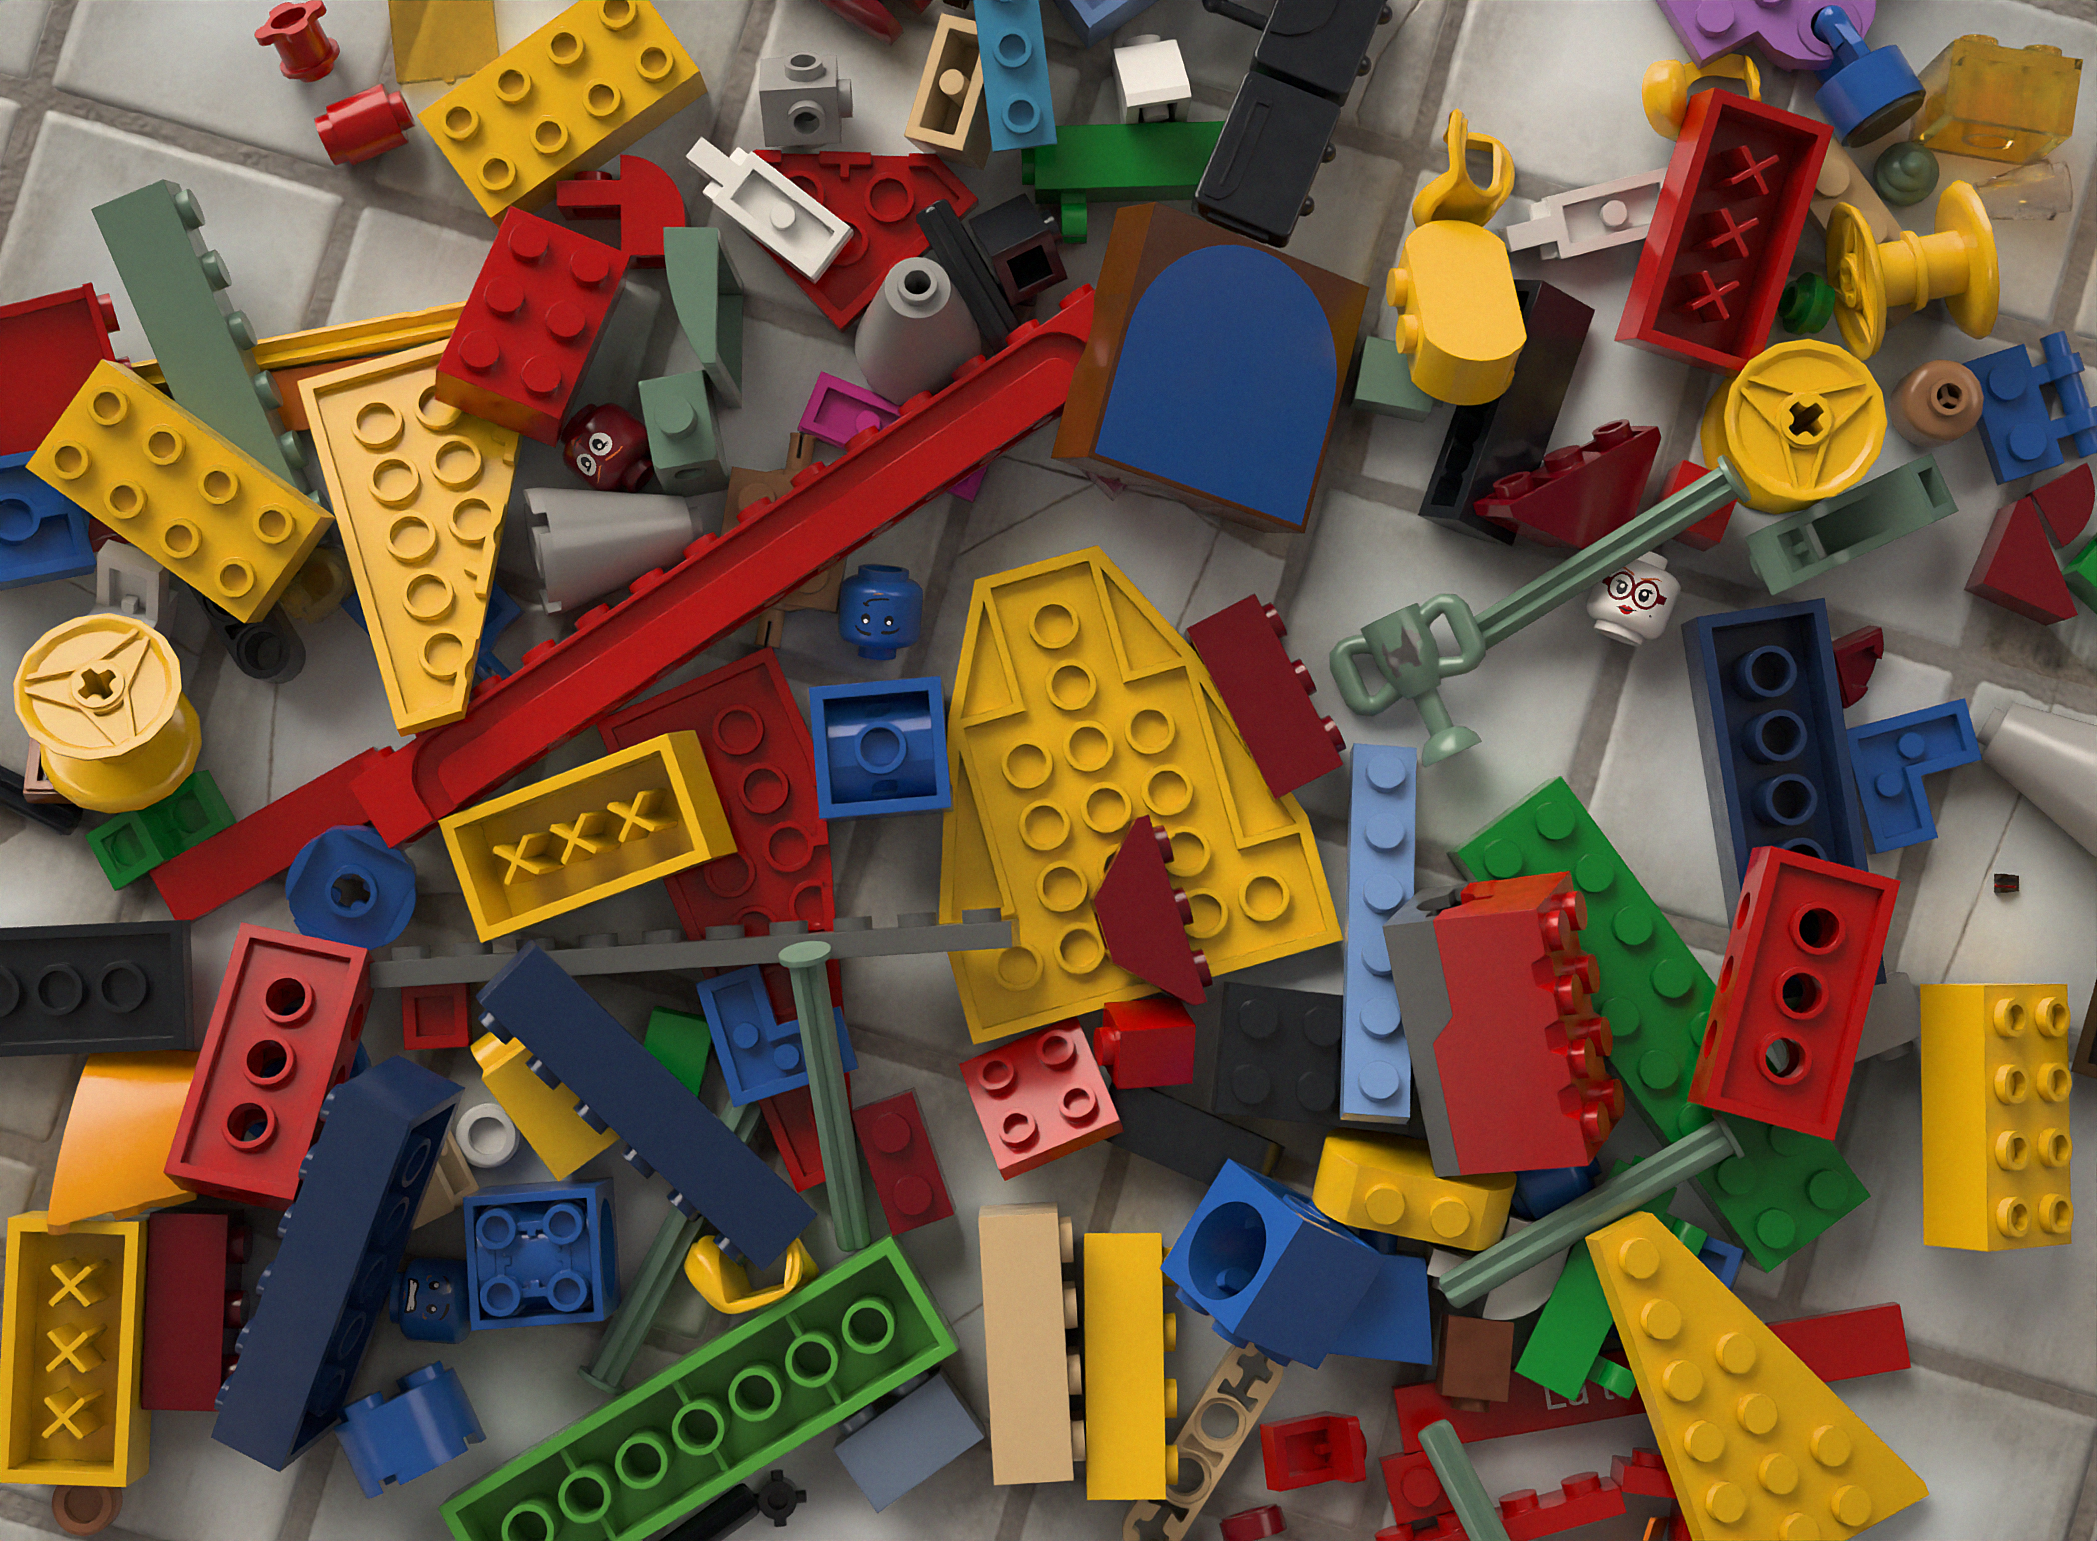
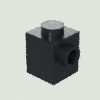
(1020, 248)

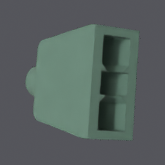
(684, 433)

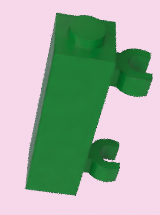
(1117, 166)
(1578, 1317)

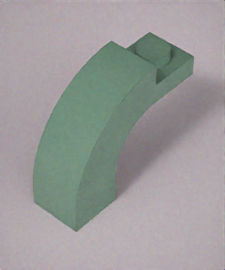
(1850, 524)

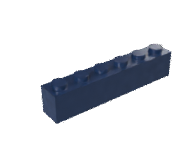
(645, 1105)

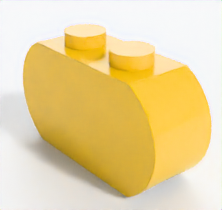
(1457, 312)
(1392, 1188)

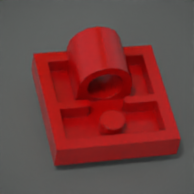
(1040, 1098)

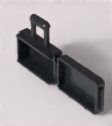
(1285, 112)

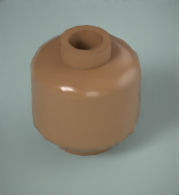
(1932, 421)

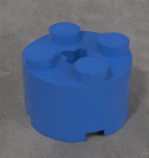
(408, 1430)

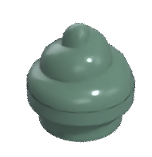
(1906, 173)

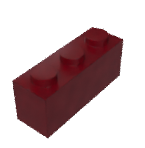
(1267, 695)
(193, 1305)

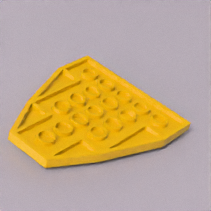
(1062, 732)

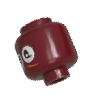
(608, 449)

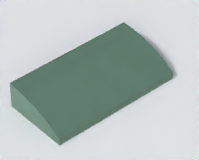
(708, 303)

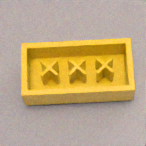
(563, 103)
(180, 491)
(587, 835)
(1995, 1115)
(74, 1352)

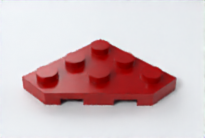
(880, 204)

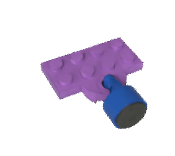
(1860, 90)

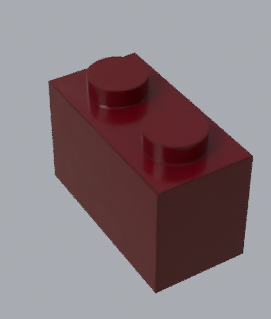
(903, 1161)

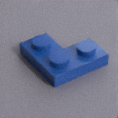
(1889, 765)
(752, 1048)

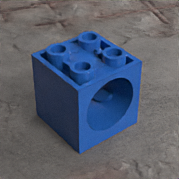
(881, 749)
(542, 1253)
(1270, 1267)

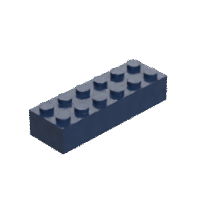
(1774, 743)
(335, 1260)

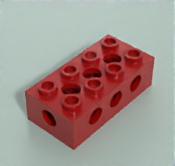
(1836, 983)
(246, 1037)

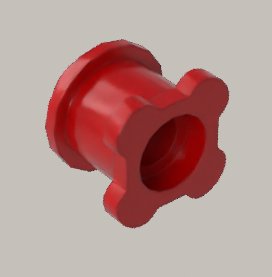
(300, 40)

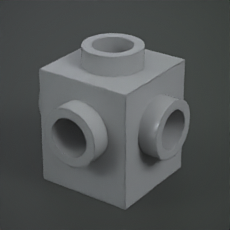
(803, 100)

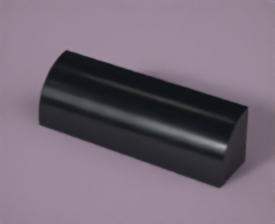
(1516, 427)

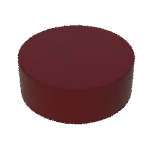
(1253, 1523)

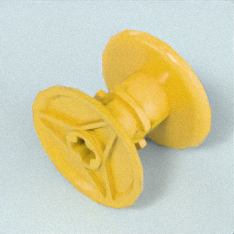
(1950, 264)
(1828, 402)
(108, 713)

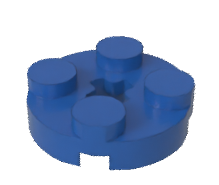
(341, 853)

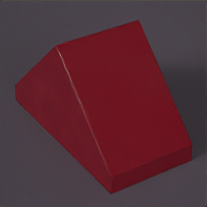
(2020, 567)

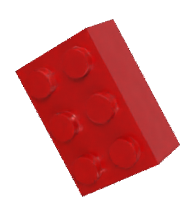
(531, 326)

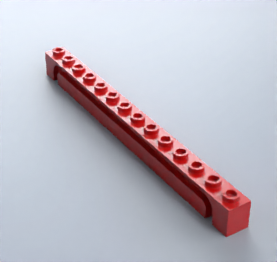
(728, 579)

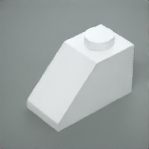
(1150, 81)

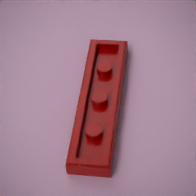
(259, 844)

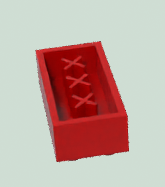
(1724, 232)

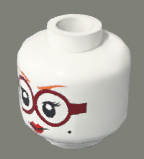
(1634, 601)

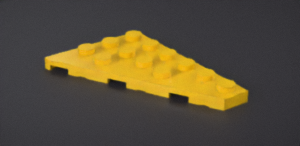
(420, 521)
(1736, 1414)

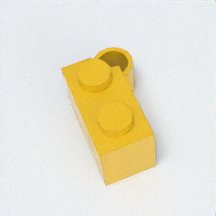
(539, 1112)

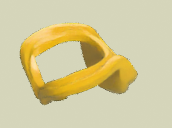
(1667, 86)
(1453, 193)
(727, 1284)

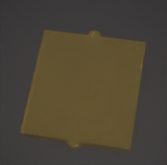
(442, 39)

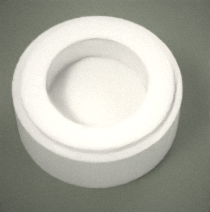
(488, 1136)

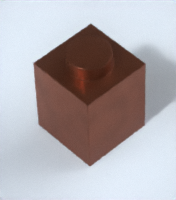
(1474, 1361)

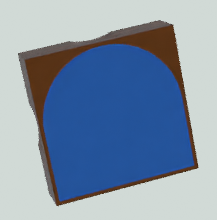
(1210, 369)

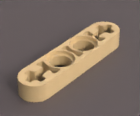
(1209, 1452)

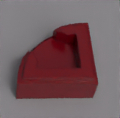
(2065, 505)
(1855, 661)

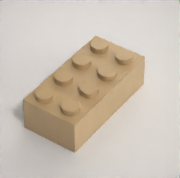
(1026, 1348)

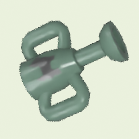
(1412, 666)

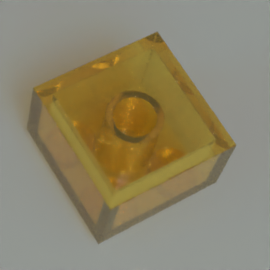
(1997, 101)

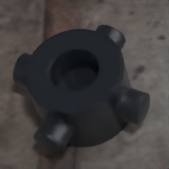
(779, 1498)

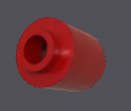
(364, 125)

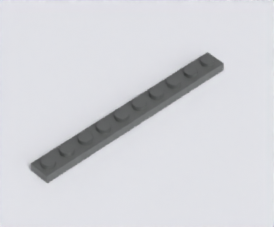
(722, 947)

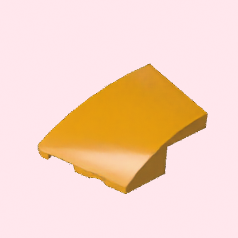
(121, 1137)

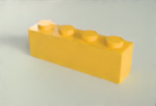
(1126, 1368)

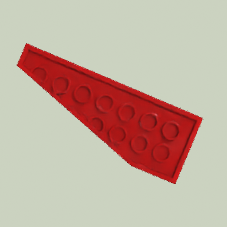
(783, 862)

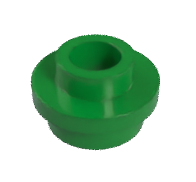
(1806, 304)

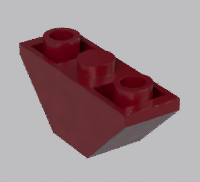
(1579, 490)
(1146, 918)

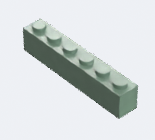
(194, 328)

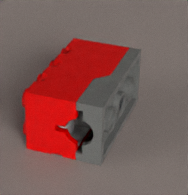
(1504, 1025)

